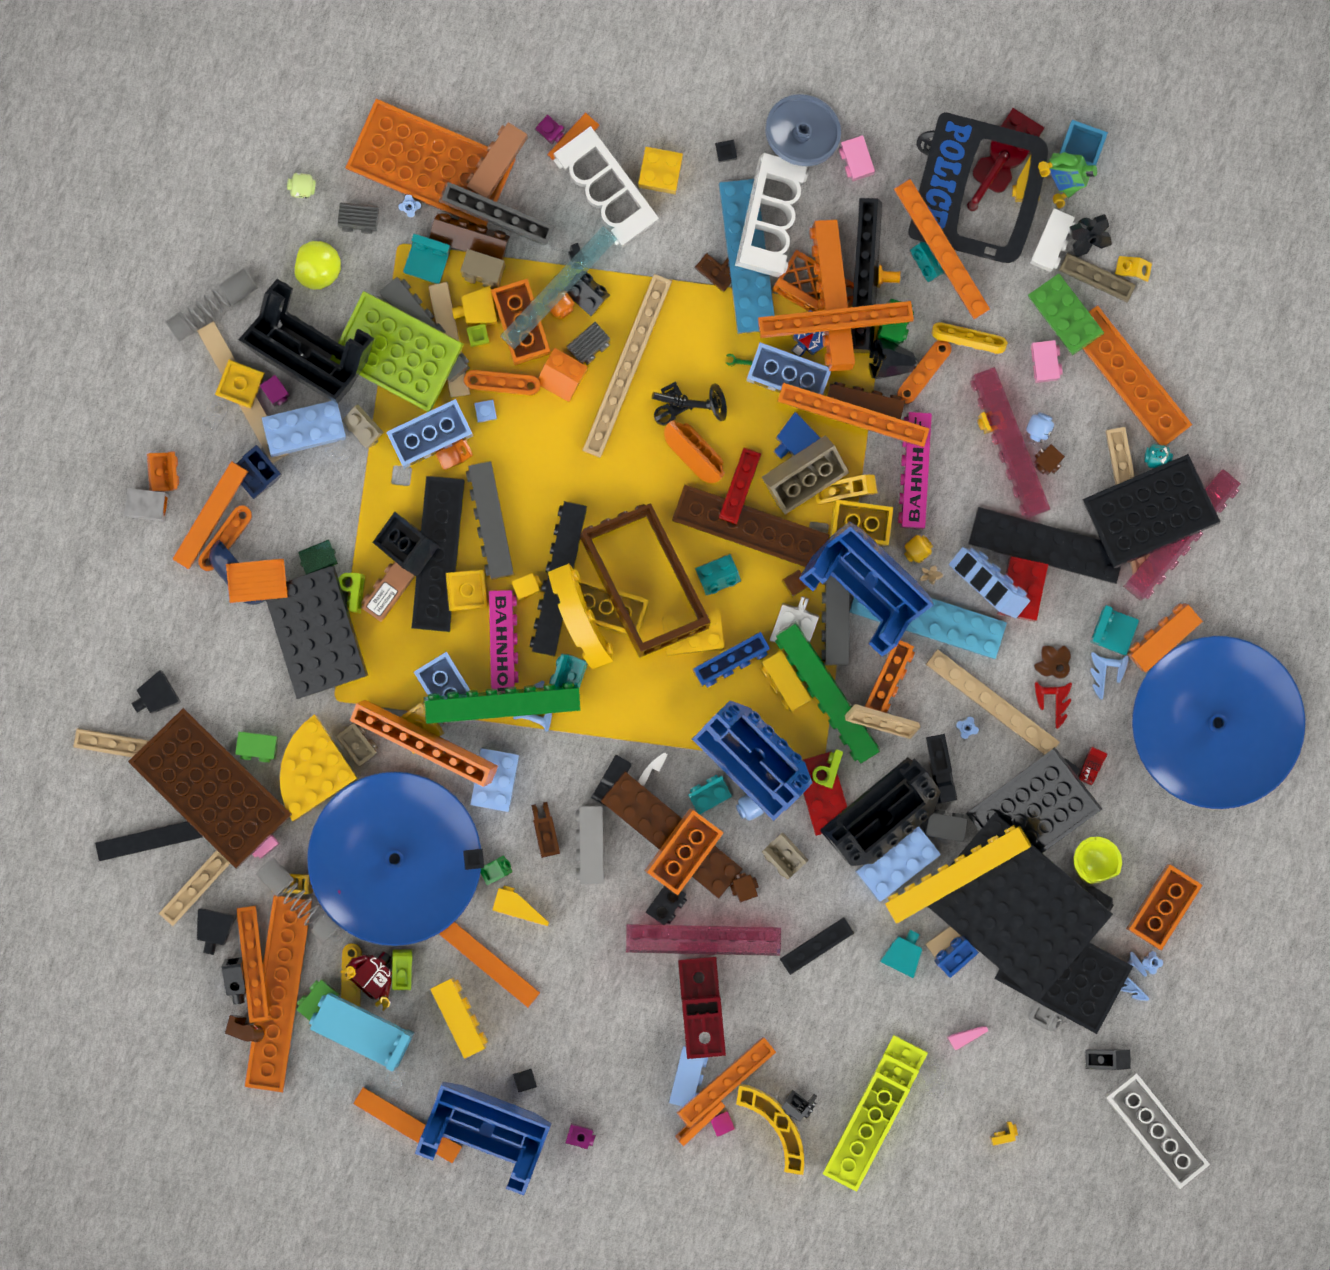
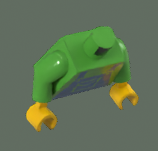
(1069, 174)

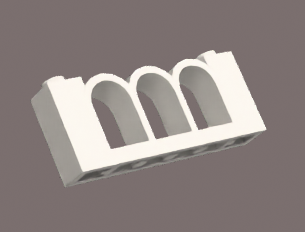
(582, 146)
(760, 259)

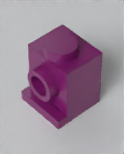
(574, 1131)

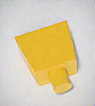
(477, 308)

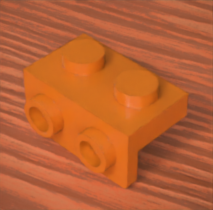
(162, 471)

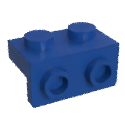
(955, 956)

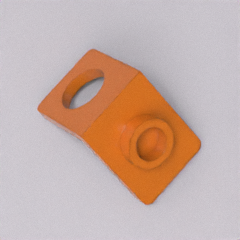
(454, 455)

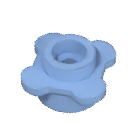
(414, 205)
(961, 725)
(1147, 963)

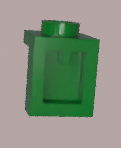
(496, 870)

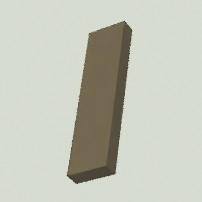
(1097, 277)

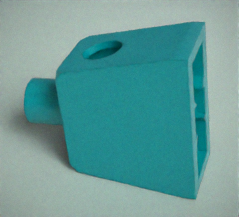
(903, 954)

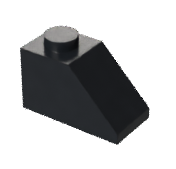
(1108, 1059)

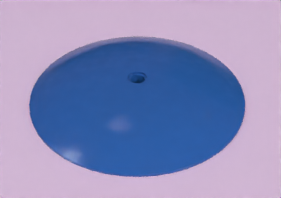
(1258, 715)
(353, 849)

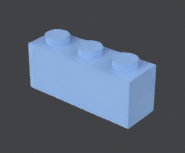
(687, 1079)

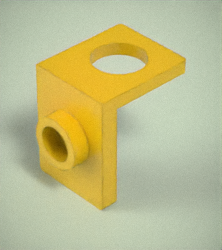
(1133, 267)
(983, 423)

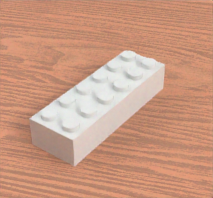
(1157, 1130)

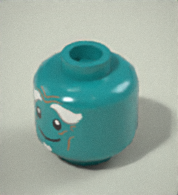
(1157, 455)

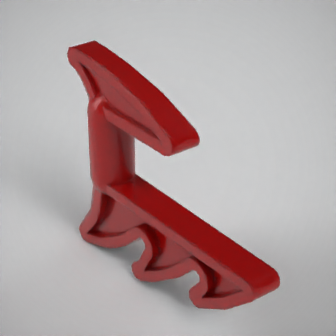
(1060, 694)

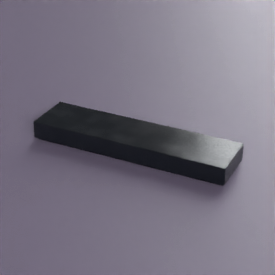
(816, 946)

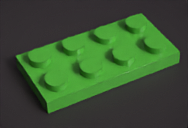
(1065, 314)

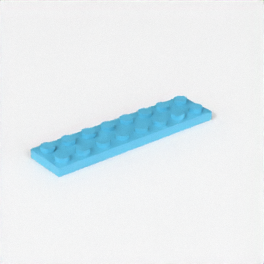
(952, 626)

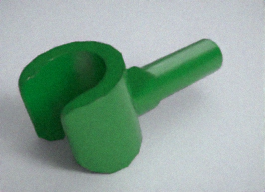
(737, 361)

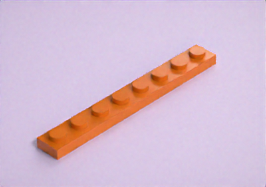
(941, 249)
(835, 319)
(853, 415)

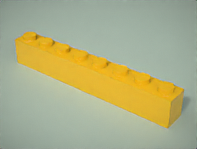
(958, 874)

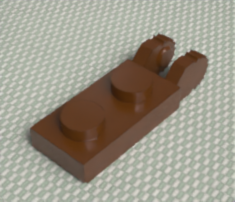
(545, 832)

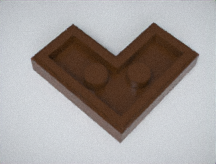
(715, 272)

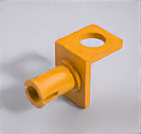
(887, 276)

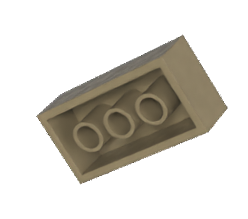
(805, 474)

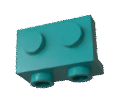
(926, 261)
(718, 575)
(568, 670)

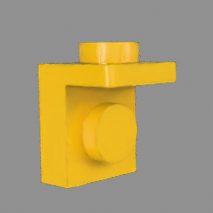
(1001, 1137)

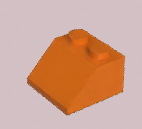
(562, 374)

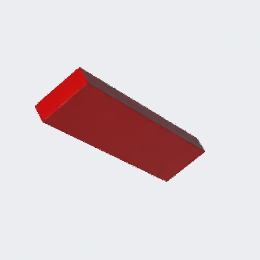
(740, 485)

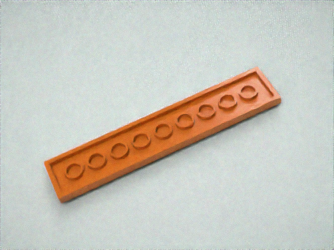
(282, 980)

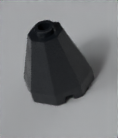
(890, 360)

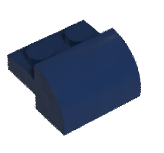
(261, 472)

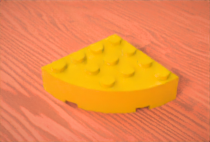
(312, 769)

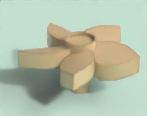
(931, 575)

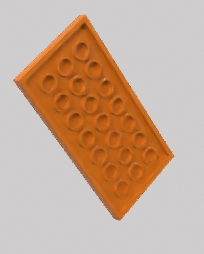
(417, 157)

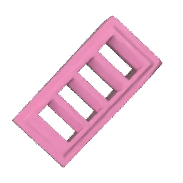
(962, 1038)

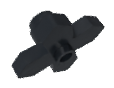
(1090, 233)

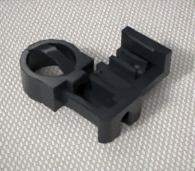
(673, 410)

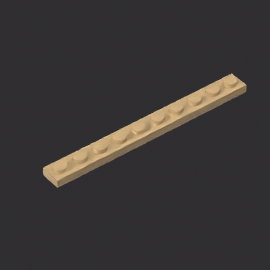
(627, 365)

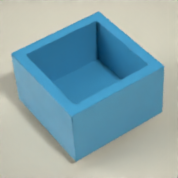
(1084, 141)

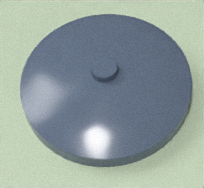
(803, 130)

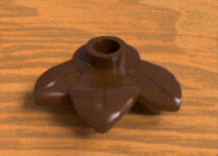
(1053, 659)

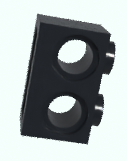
(662, 901)

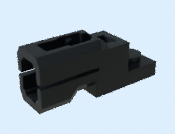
(941, 767)

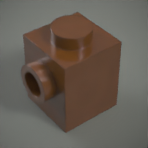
(1048, 460)
(744, 887)

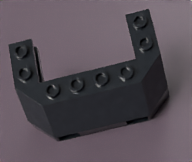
(302, 349)
(883, 814)

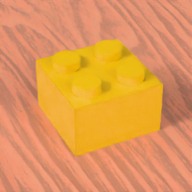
(660, 170)

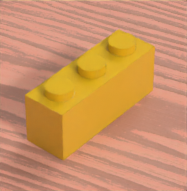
(785, 681)

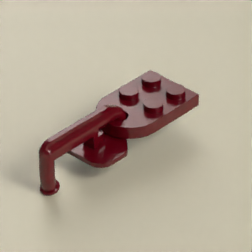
(995, 171)

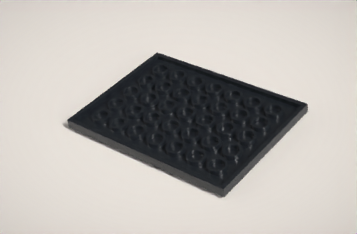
(1023, 914)

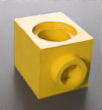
(526, 586)

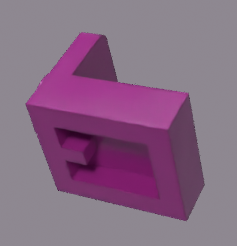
(550, 130)

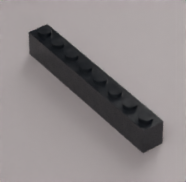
(866, 268)
(564, 552)

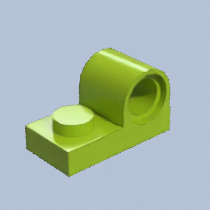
(356, 590)
(834, 760)
(401, 969)

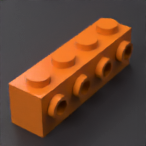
(1164, 637)
(888, 677)

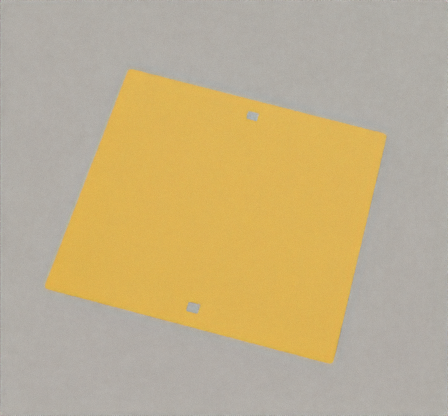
(542, 463)

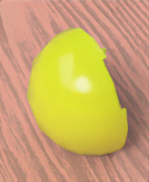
(317, 265)
(1097, 860)

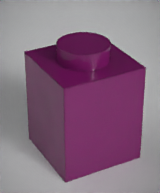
(275, 391)

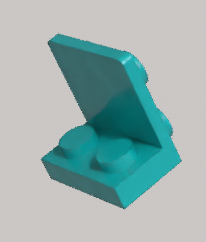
(427, 259)
(1114, 630)
(710, 794)

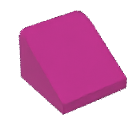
(722, 1124)

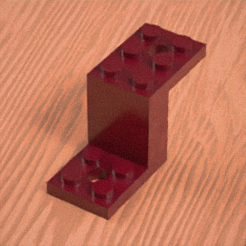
(701, 1008)

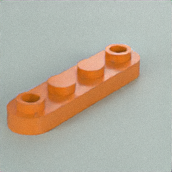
(924, 371)
(502, 382)
(227, 534)

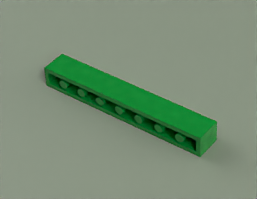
(826, 691)
(501, 703)

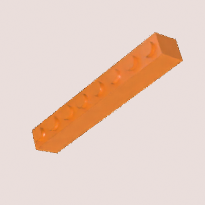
(832, 291)
(424, 743)

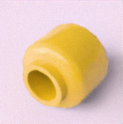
(918, 549)

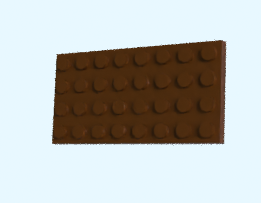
(209, 788)

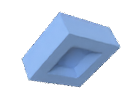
(485, 411)

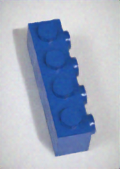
(732, 658)

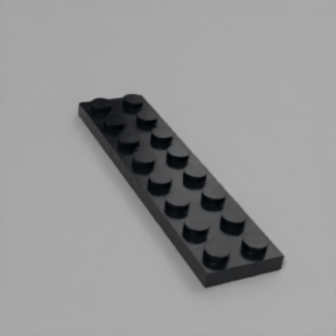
(442, 524)
(1042, 544)

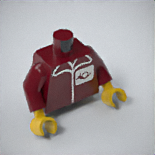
(371, 976)

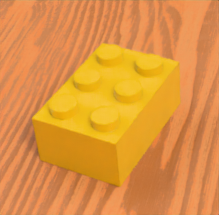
(871, 518)
(704, 641)

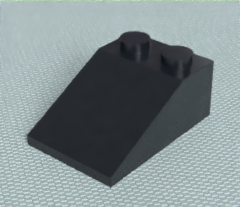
(405, 544)

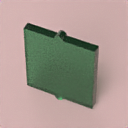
(317, 557)

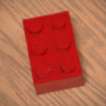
(1031, 578)

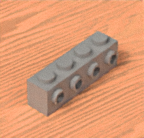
(591, 845)

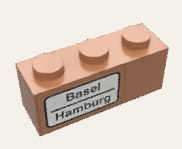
(387, 591)

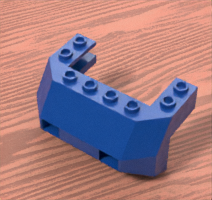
(872, 579)
(754, 758)
(488, 1127)

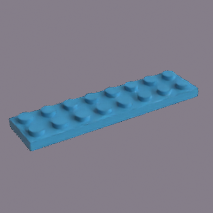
(749, 288)

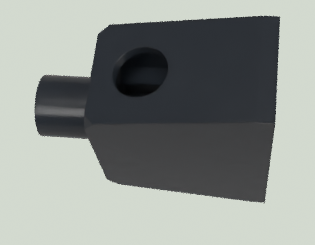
(156, 694)
(213, 928)
(233, 972)

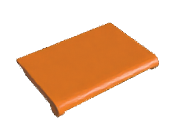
(256, 580)

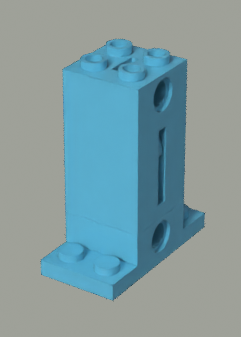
(361, 1031)

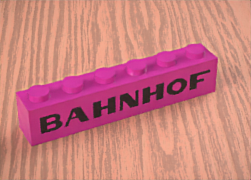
(915, 477)
(503, 639)

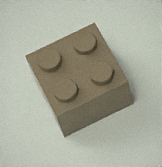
(482, 269)

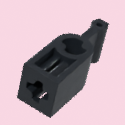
(611, 775)

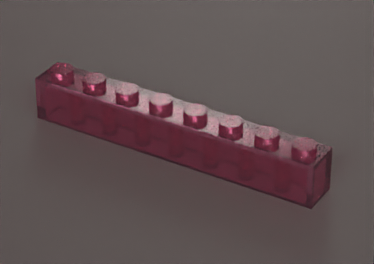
(1010, 443)
(1155, 566)
(703, 940)

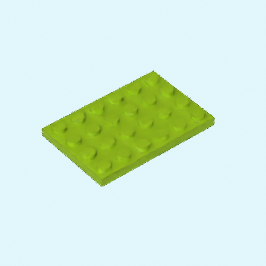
(405, 353)

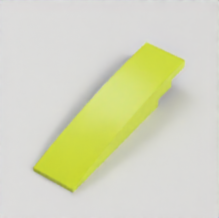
(875, 1113)

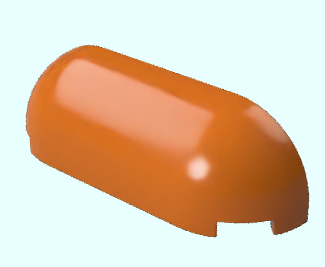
(694, 451)

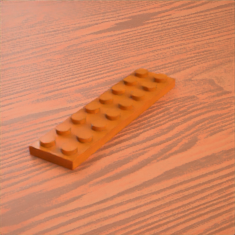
(1135, 383)

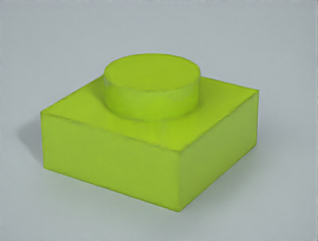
(477, 335)

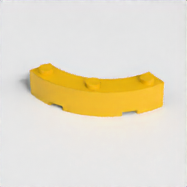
(578, 617)
(783, 1125)

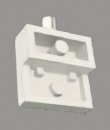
(789, 614)

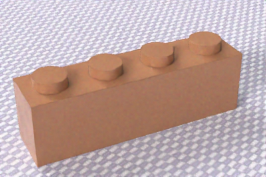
(497, 161)

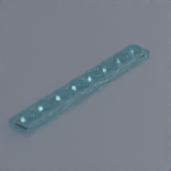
(558, 287)

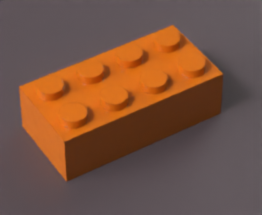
(510, 303)
(684, 851)
(1164, 907)

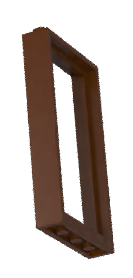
(669, 638)

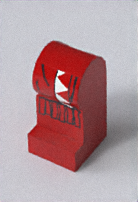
(1092, 765)

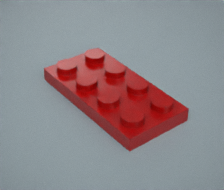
(821, 801)

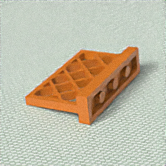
(797, 295)

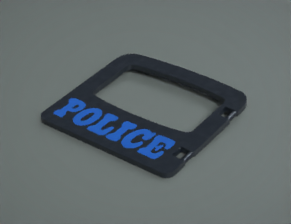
(947, 173)

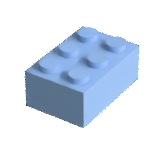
(441, 677)
(499, 792)

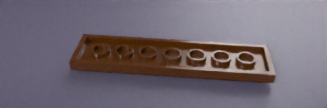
(753, 530)
(657, 822)

